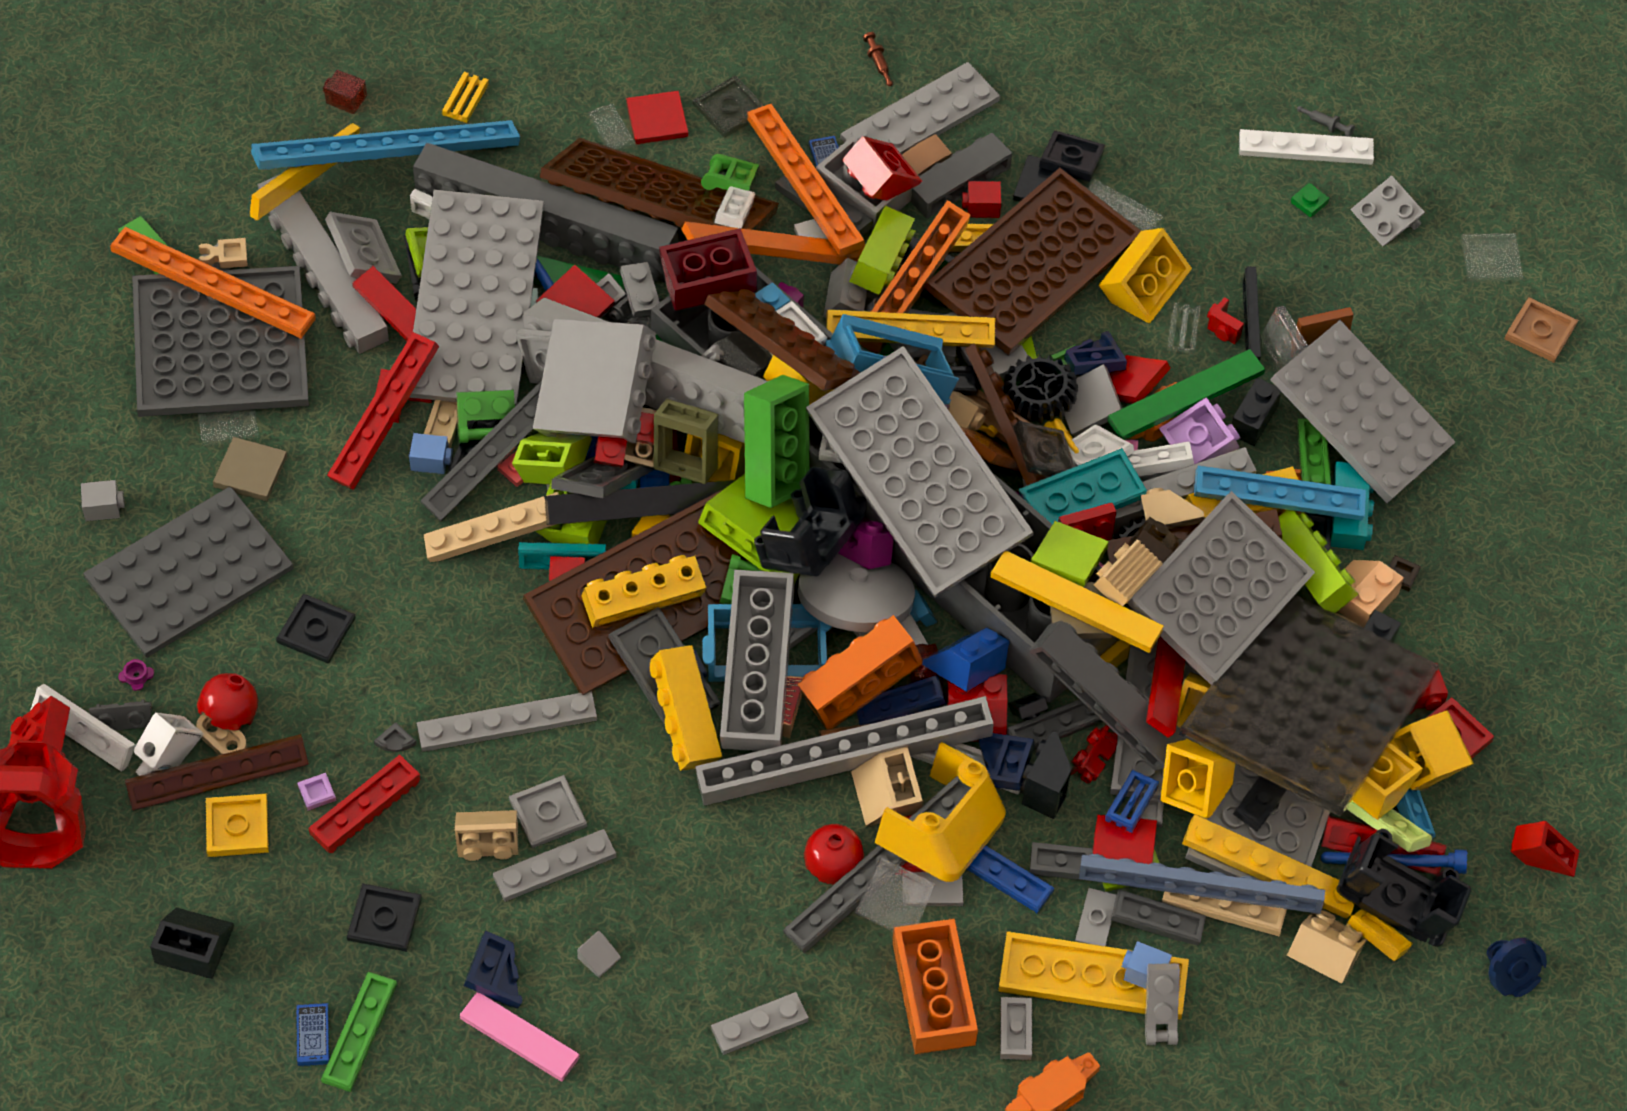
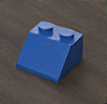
(970, 659)

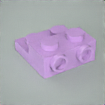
(1205, 431)

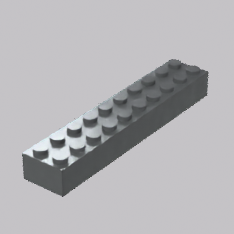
(568, 218)

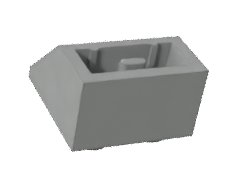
(846, 295)

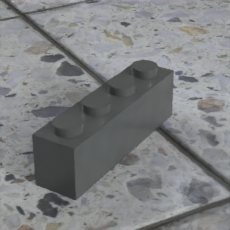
(948, 179)

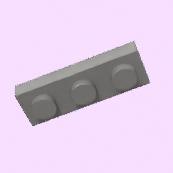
(759, 1023)

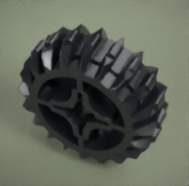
(1041, 382)

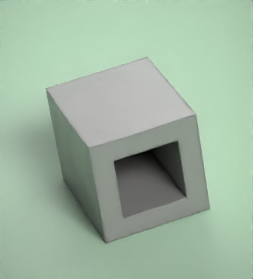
(101, 500)

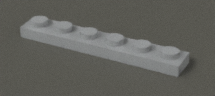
(506, 721)

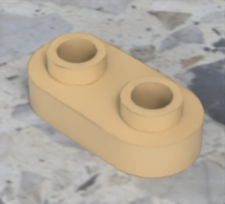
(220, 738)

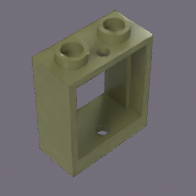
(691, 421)

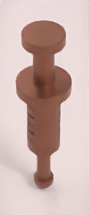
(876, 53)

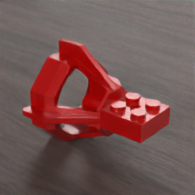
(34, 771)

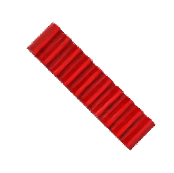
(364, 804)

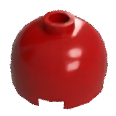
(228, 701)
(832, 852)

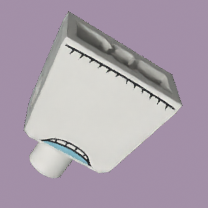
(165, 742)

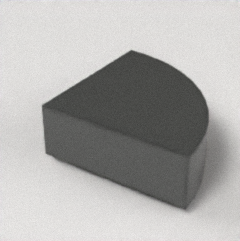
(395, 739)

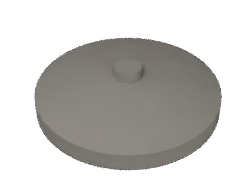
(857, 596)

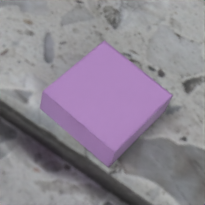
(316, 791)

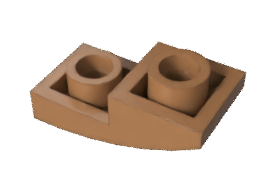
(927, 154)

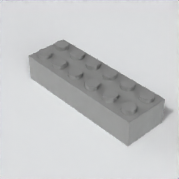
(757, 660)

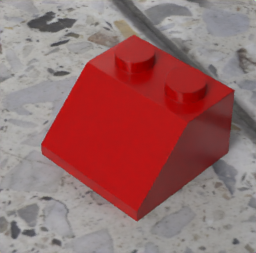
(880, 169)
(996, 694)

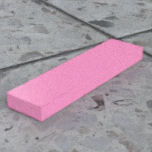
(519, 1036)

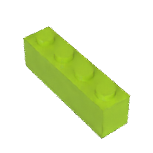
(883, 251)
(1329, 583)

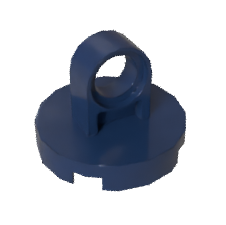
(1515, 966)

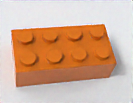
(860, 672)
(934, 986)

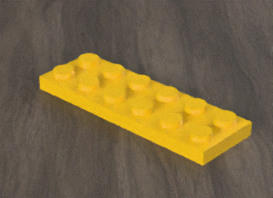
(1074, 973)

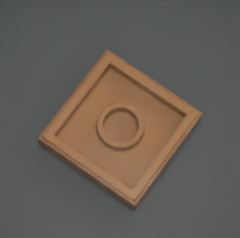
(1541, 329)

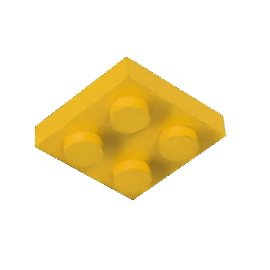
(237, 825)

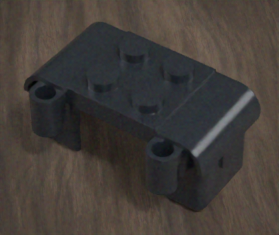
(827, 520)
(1399, 893)

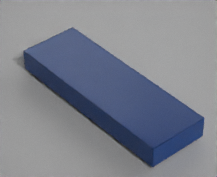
(1011, 879)

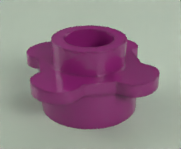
(132, 667)

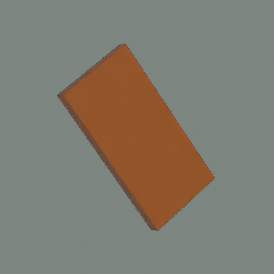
(991, 450)

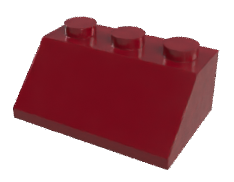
(707, 267)

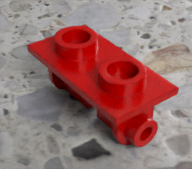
(1087, 761)

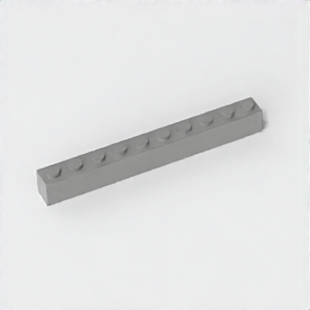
(842, 750)

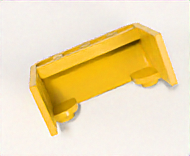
(948, 844)

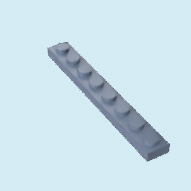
(1202, 884)

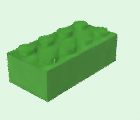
(776, 439)

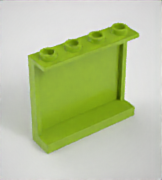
(740, 520)

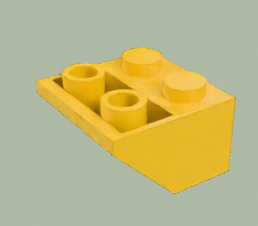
(1435, 747)

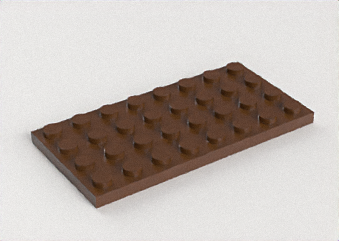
(644, 185)
(1034, 259)
(563, 618)

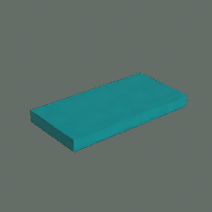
(1086, 486)

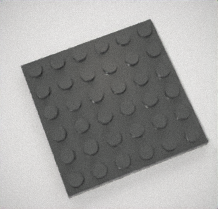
(211, 356)

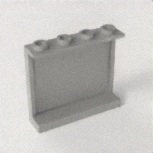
(595, 379)

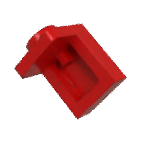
(1222, 324)

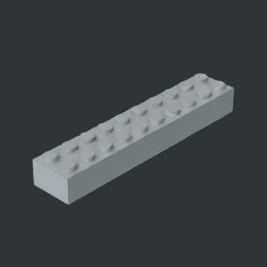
(674, 373)

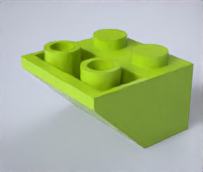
(545, 457)
(573, 533)

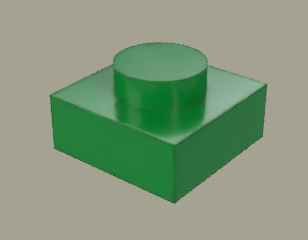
(1310, 200)

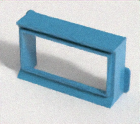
(847, 348)
(719, 617)

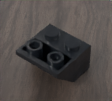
(1047, 778)
(191, 942)

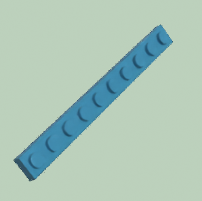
(383, 144)

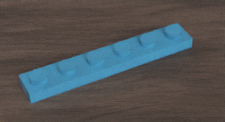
(1281, 492)

